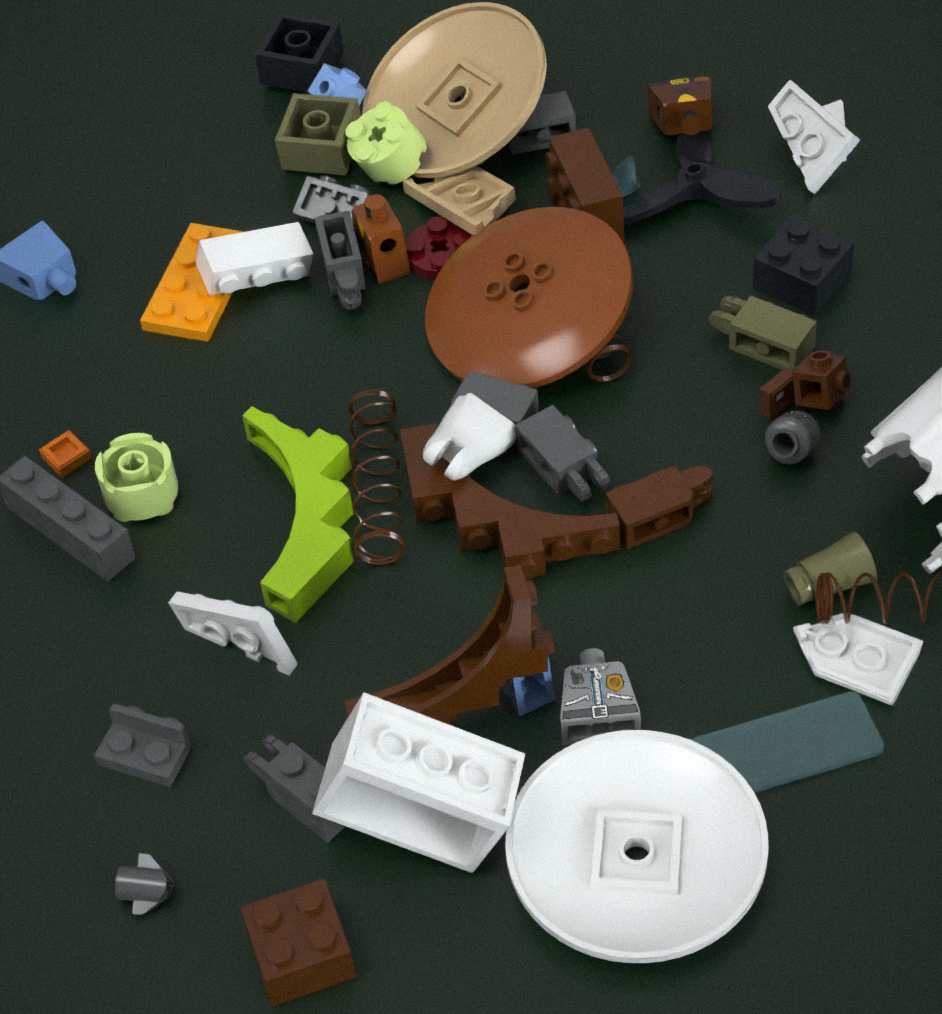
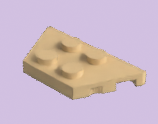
(465, 198)

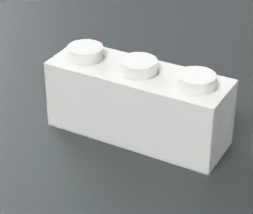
(254, 258)

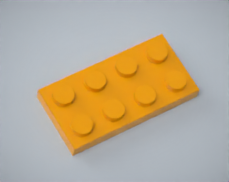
(181, 300)

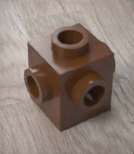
(821, 380)

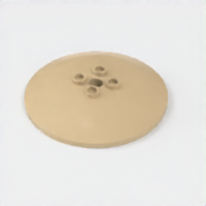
(469, 51)

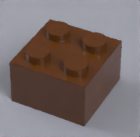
(298, 942)

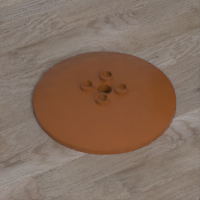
(553, 326)

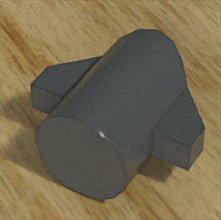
(144, 885)

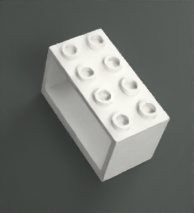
(419, 783)

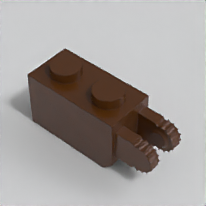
(658, 502)

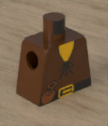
(681, 105)

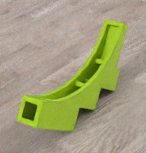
(317, 545)

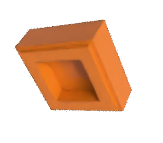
(65, 454)

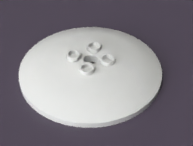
(647, 793)

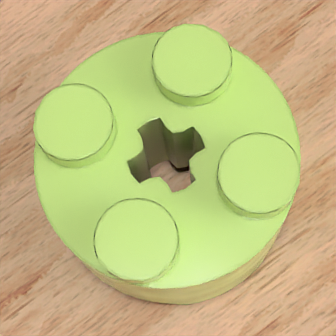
(385, 144)
(137, 477)

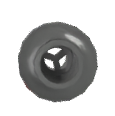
(792, 437)

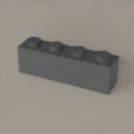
(66, 518)

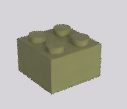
(314, 134)

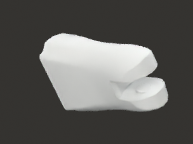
(469, 436)

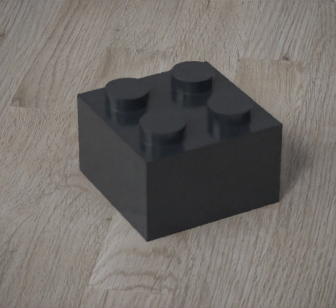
(297, 50)
(803, 265)

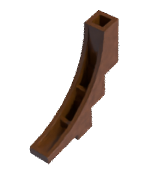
(487, 520)
(502, 649)

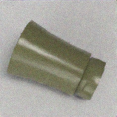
(843, 559)

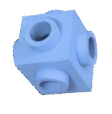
(337, 83)

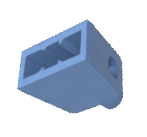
(37, 263)

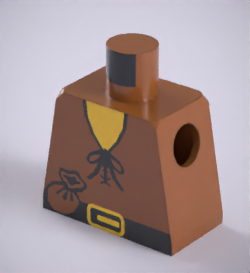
(374, 224)

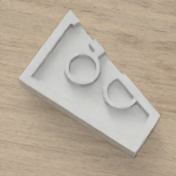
(812, 134)
(228, 622)

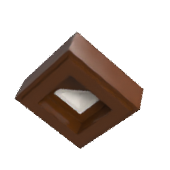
(777, 394)

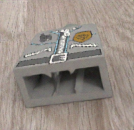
(597, 699)

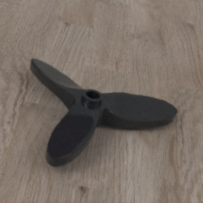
(701, 180)

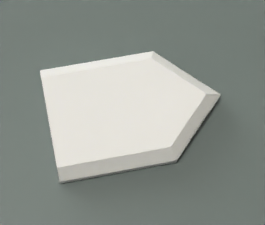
(860, 655)

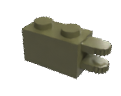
(765, 331)

